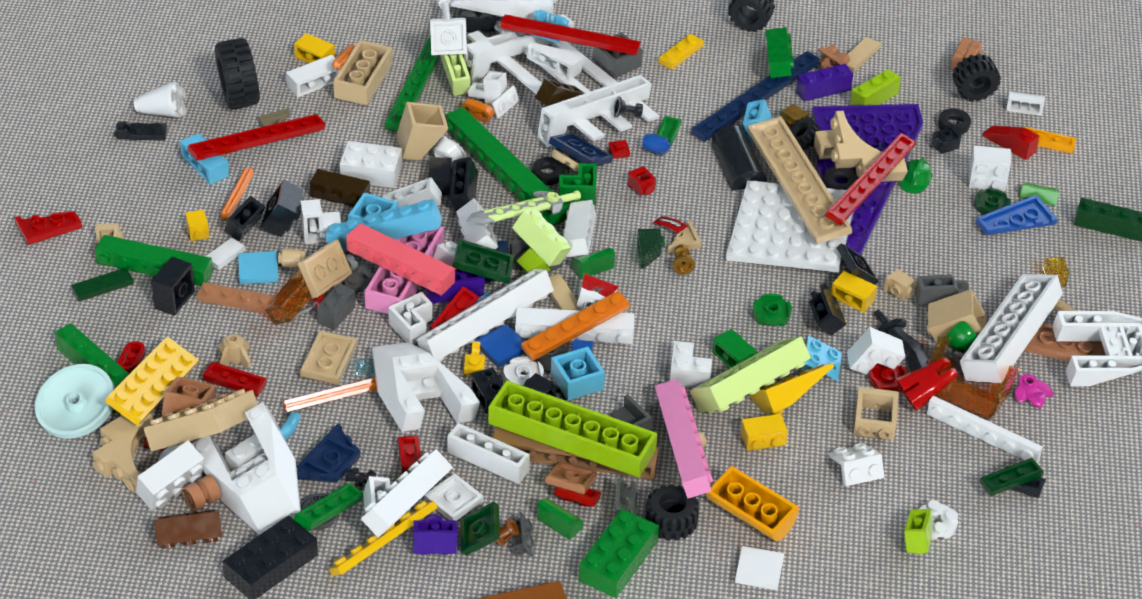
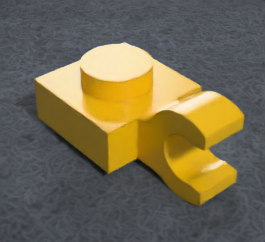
(475, 361)

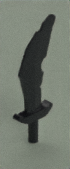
(915, 350)

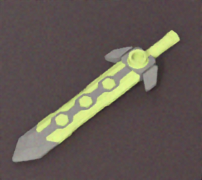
(544, 201)

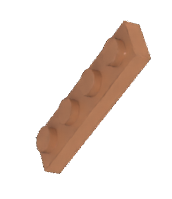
(234, 297)

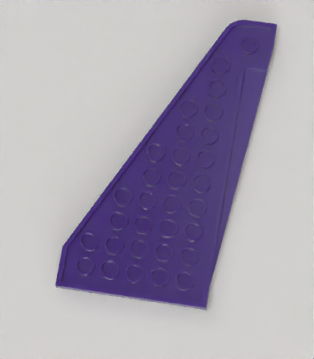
(878, 128)

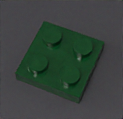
(480, 528)

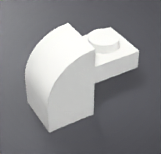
(493, 86)

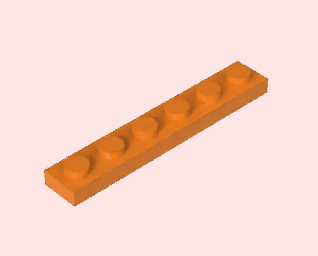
(575, 325)

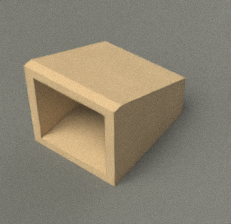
(420, 129)
(948, 312)

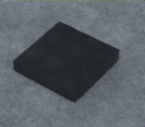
(857, 264)

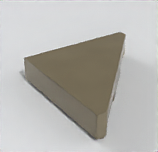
(274, 117)

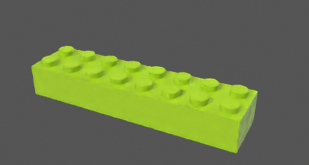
(572, 428)

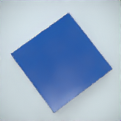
(501, 345)

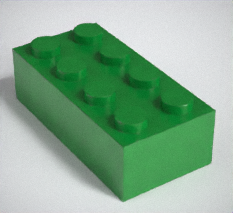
(618, 553)

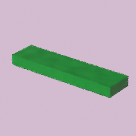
(328, 507)

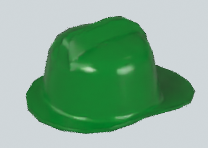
(917, 177)

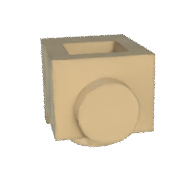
(900, 285)

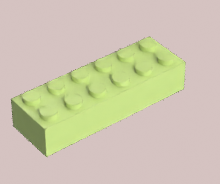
(750, 375)

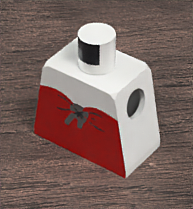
(593, 290)

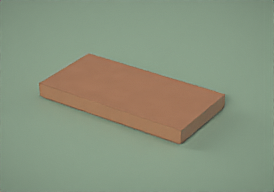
(1045, 344)

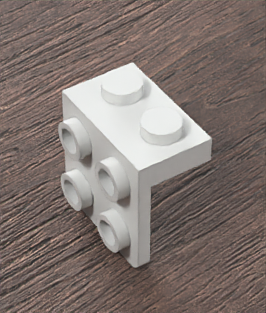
(858, 463)

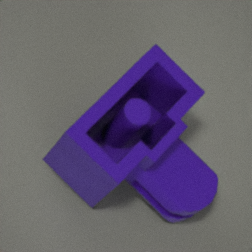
(434, 536)

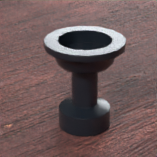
(620, 107)

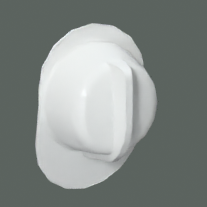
(448, 148)

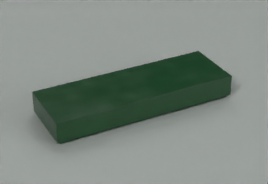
(102, 284)
(1011, 477)

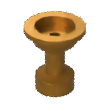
(683, 263)

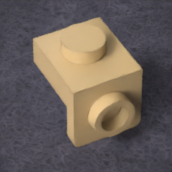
(108, 229)

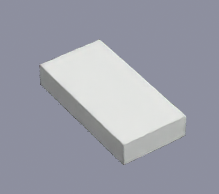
(226, 253)

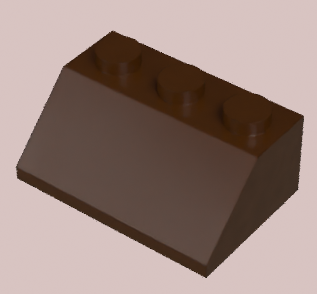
(188, 528)

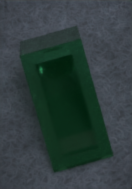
(649, 245)

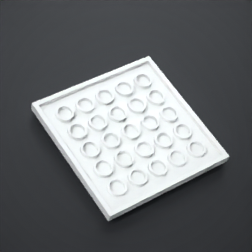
(774, 234)

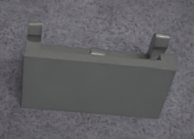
(626, 497)

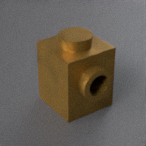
(792, 114)

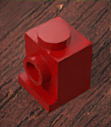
(644, 184)

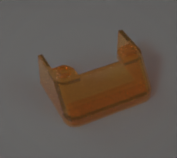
(969, 397)

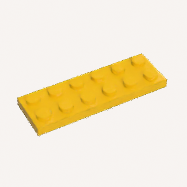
(150, 379)

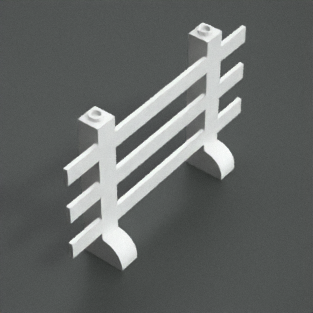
(573, 111)

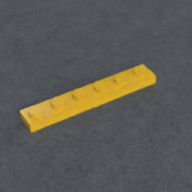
(374, 543)

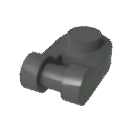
(356, 281)

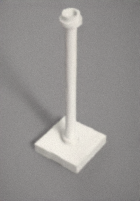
(448, 34)

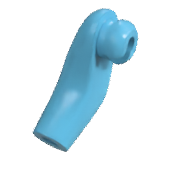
(290, 425)

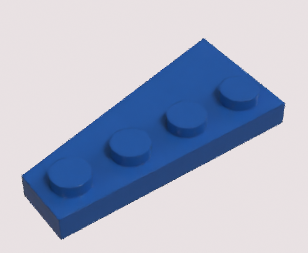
(1017, 216)

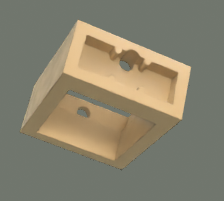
(877, 400)

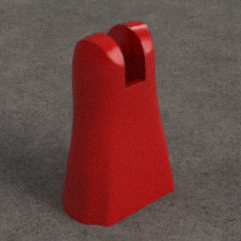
(926, 382)

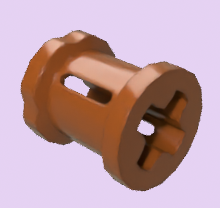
(508, 530)

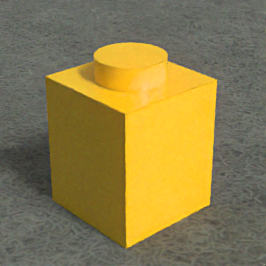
(197, 225)

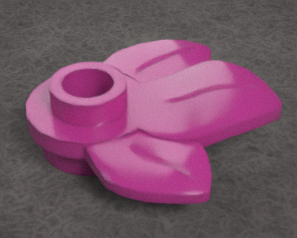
(1032, 392)

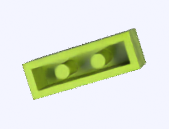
(877, 89)

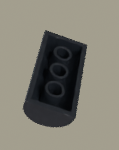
(737, 157)

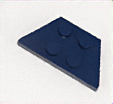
(329, 458)

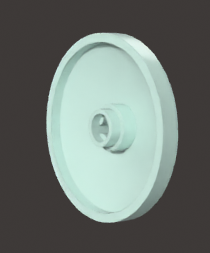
(73, 401)

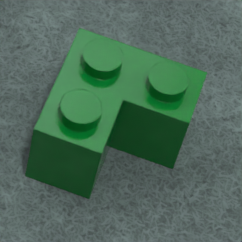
(584, 182)

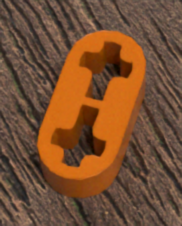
(478, 110)

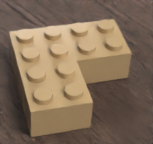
(202, 421)

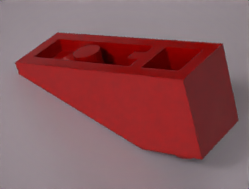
(1018, 139)

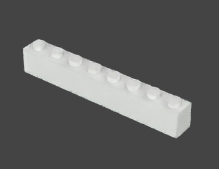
(486, 314)

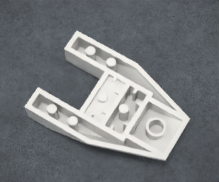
(516, 8)
(1120, 339)
(412, 374)
(264, 487)

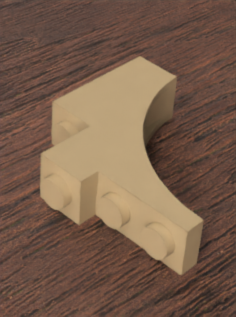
(854, 152)
(118, 449)

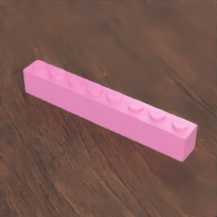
(685, 443)

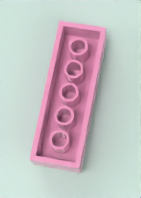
(388, 287)

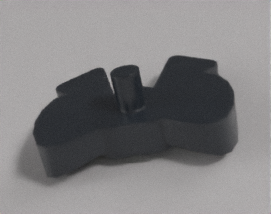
(360, 477)

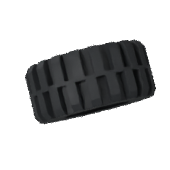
(237, 73)

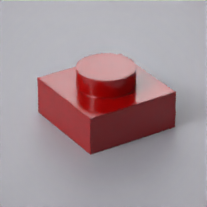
(619, 149)

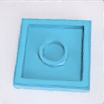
(258, 267)

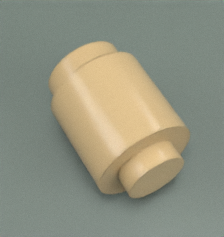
(290, 257)

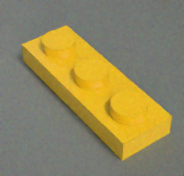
(681, 51)

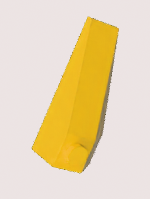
(780, 395)

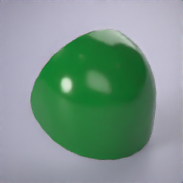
(961, 336)

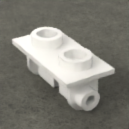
(505, 102)

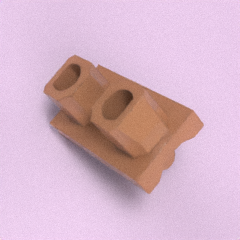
(830, 59)

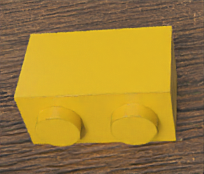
(311, 48)
(854, 291)
(764, 432)

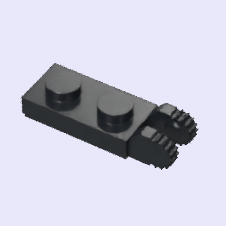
(141, 131)

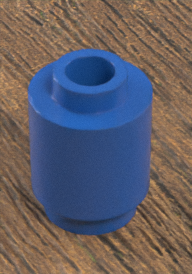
(656, 144)

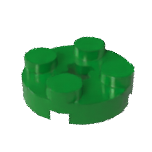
(765, 316)

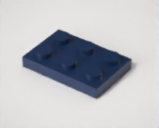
(580, 149)

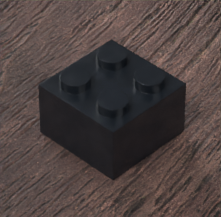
(282, 208)
(173, 286)

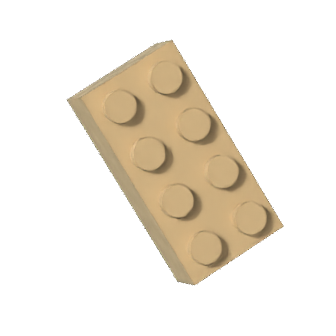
(363, 72)

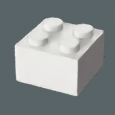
(989, 168)

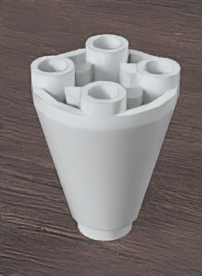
(162, 101)

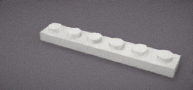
(983, 429)

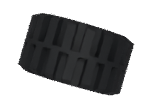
(750, 19)
(976, 77)
(668, 500)

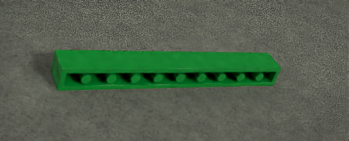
(499, 160)

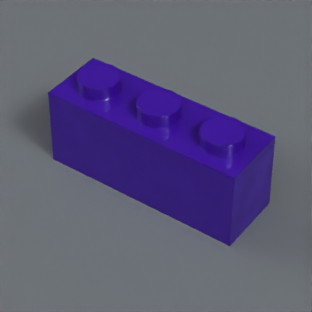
(824, 82)
(462, 278)

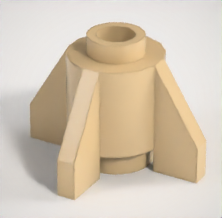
(234, 351)

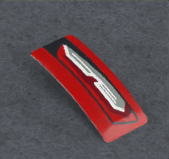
(671, 223)

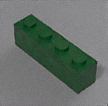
(1109, 219)

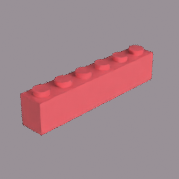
(400, 259)

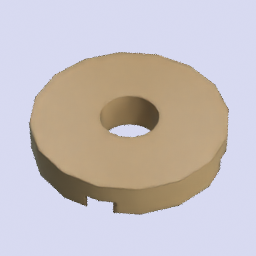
(564, 159)

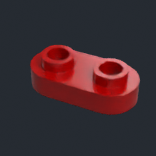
(132, 356)

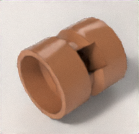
(204, 491)

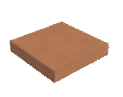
(571, 477)

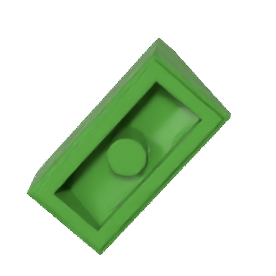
(1046, 194)

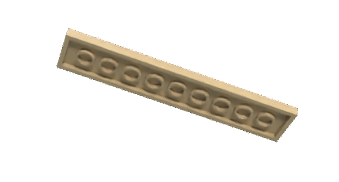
(797, 178)

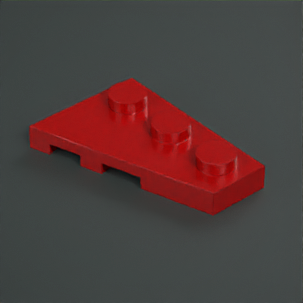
(43, 228)

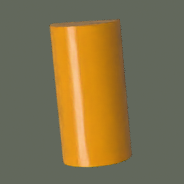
(754, 503)

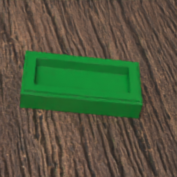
(669, 128)

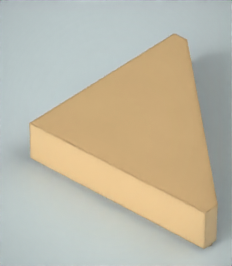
(687, 237)

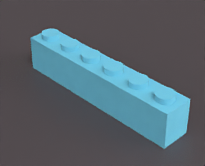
(393, 223)

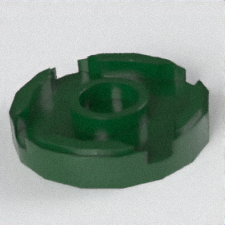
(990, 200)

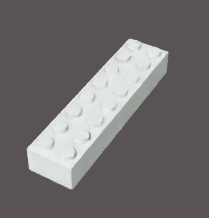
(1011, 328)

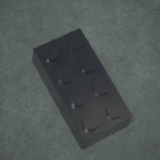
(270, 558)

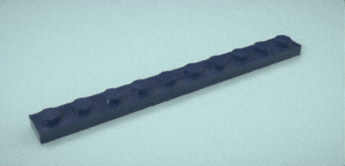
(763, 90)

